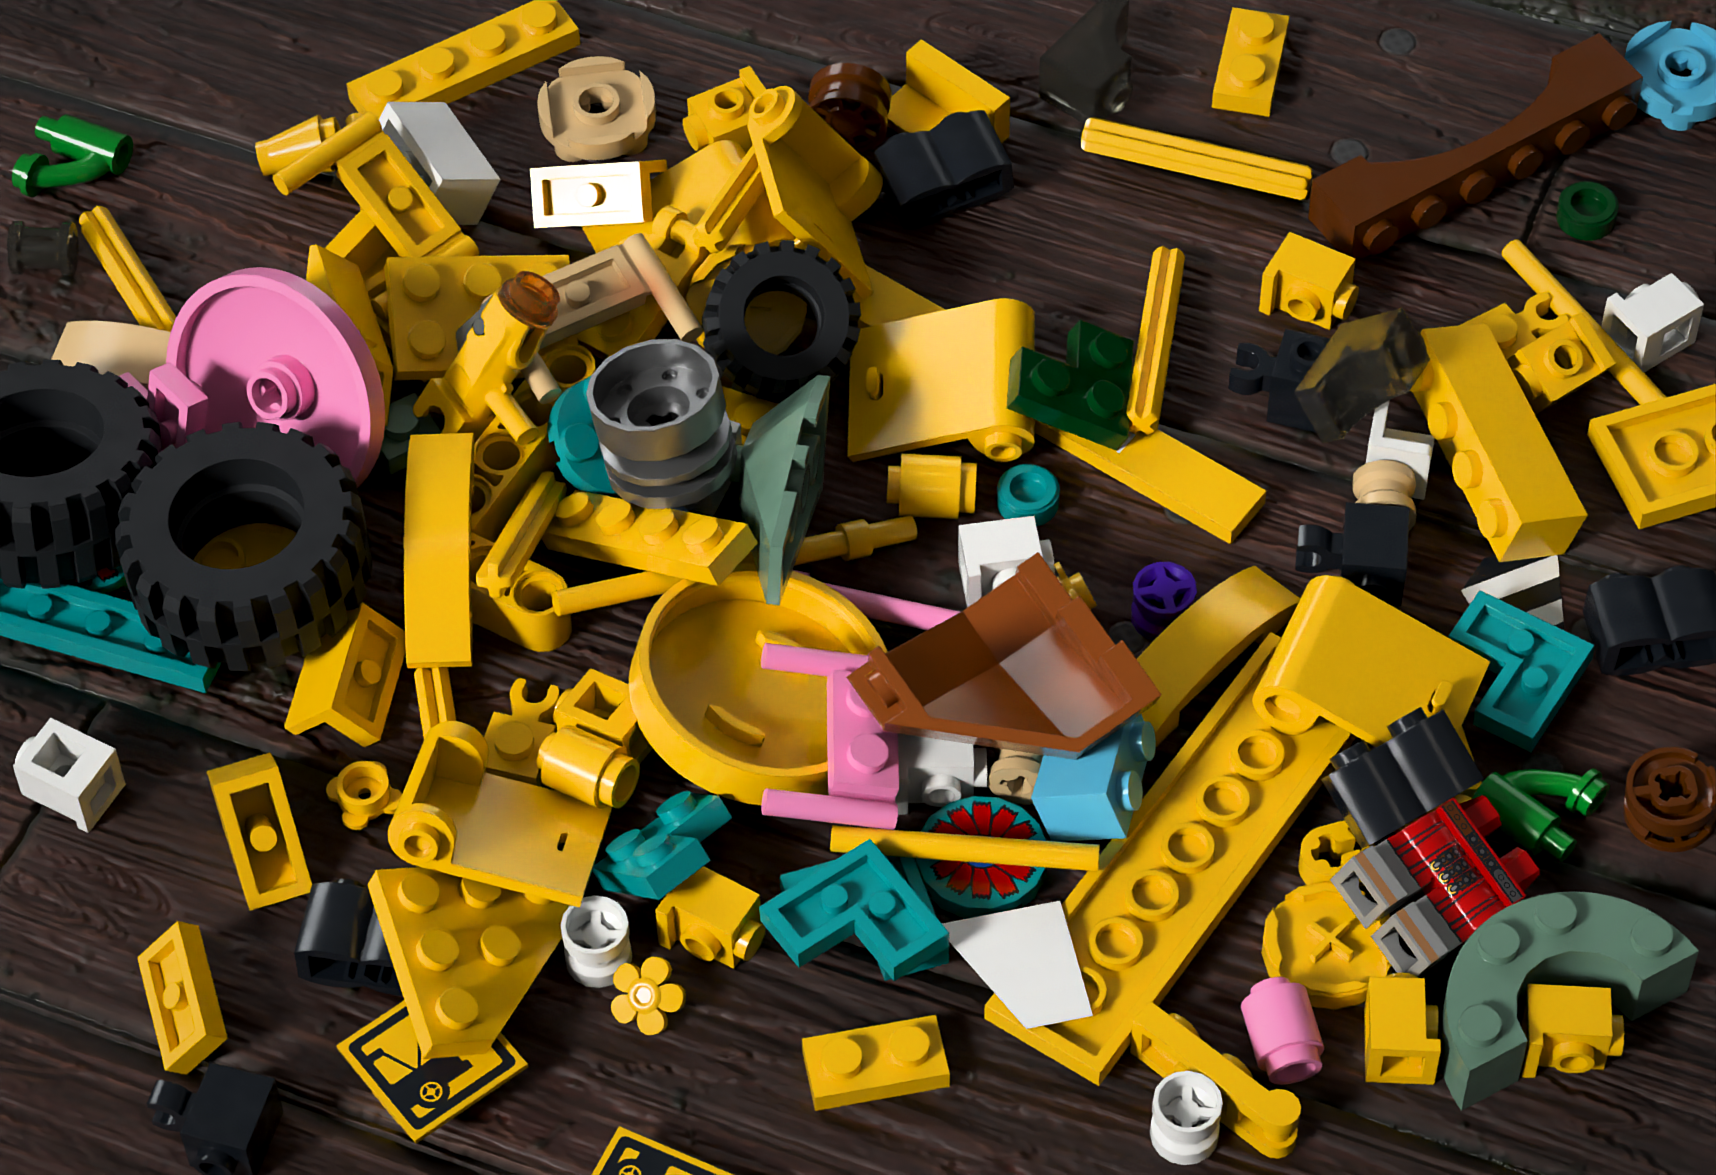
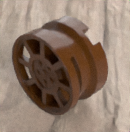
(852, 102)
(1670, 797)

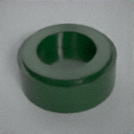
(1587, 211)

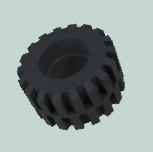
(788, 271)

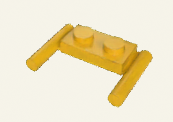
(386, 191)

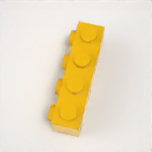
(1496, 445)

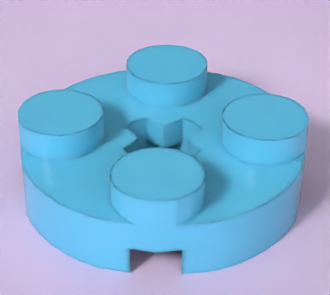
(1670, 97)

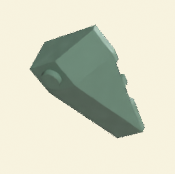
(782, 481)

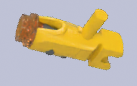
(490, 355)

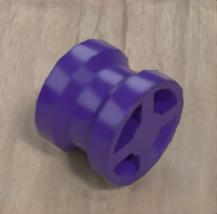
(1164, 584)

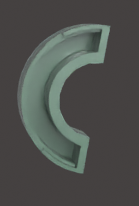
(1550, 941)

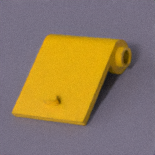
(813, 179)
(692, 188)
(940, 382)
(1362, 666)
(492, 825)

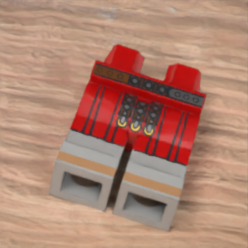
(1454, 869)

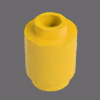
(932, 486)
(587, 767)

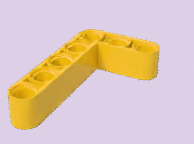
(500, 481)

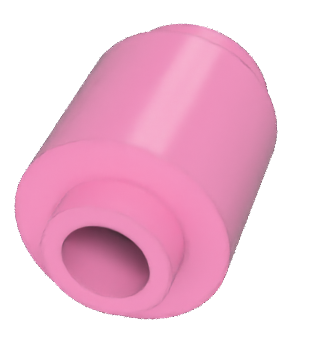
(1283, 1030)

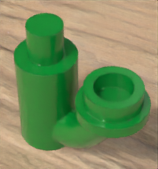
(90, 145)
(1530, 821)

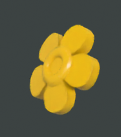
(646, 995)

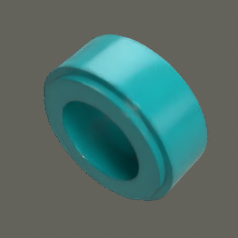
(1028, 492)

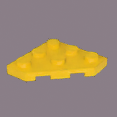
(461, 953)

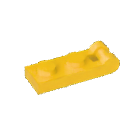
(646, 321)
(1251, 1111)

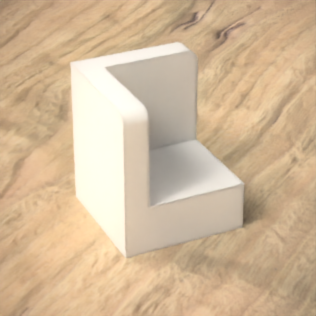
(1401, 446)

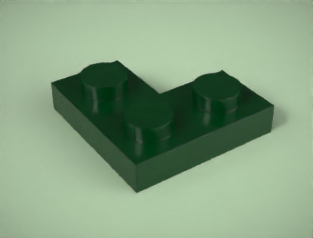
(1083, 394)

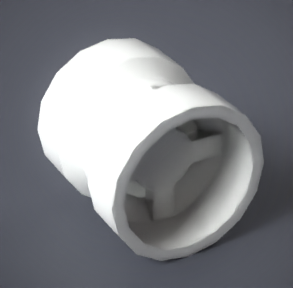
(595, 940)
(1189, 1101)

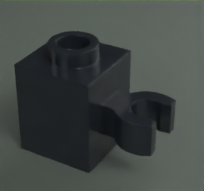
(1278, 375)
(1367, 552)
(225, 1123)

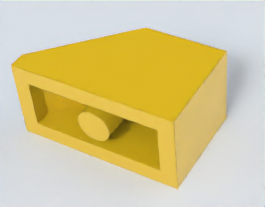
(260, 830)

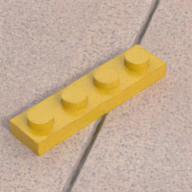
(470, 59)
(648, 539)

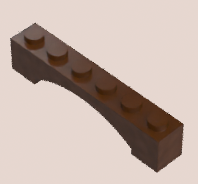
(1373, 204)

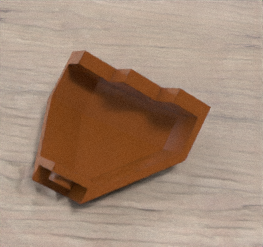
(1010, 674)

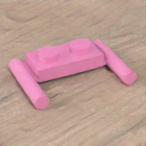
(859, 752)

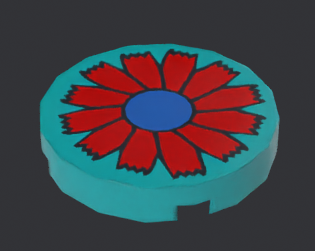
(974, 887)

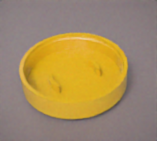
(713, 705)

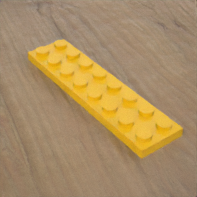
(1180, 867)

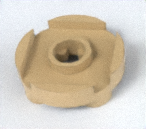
(598, 136)

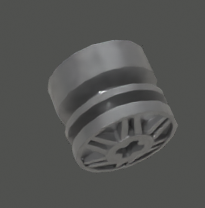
(662, 423)

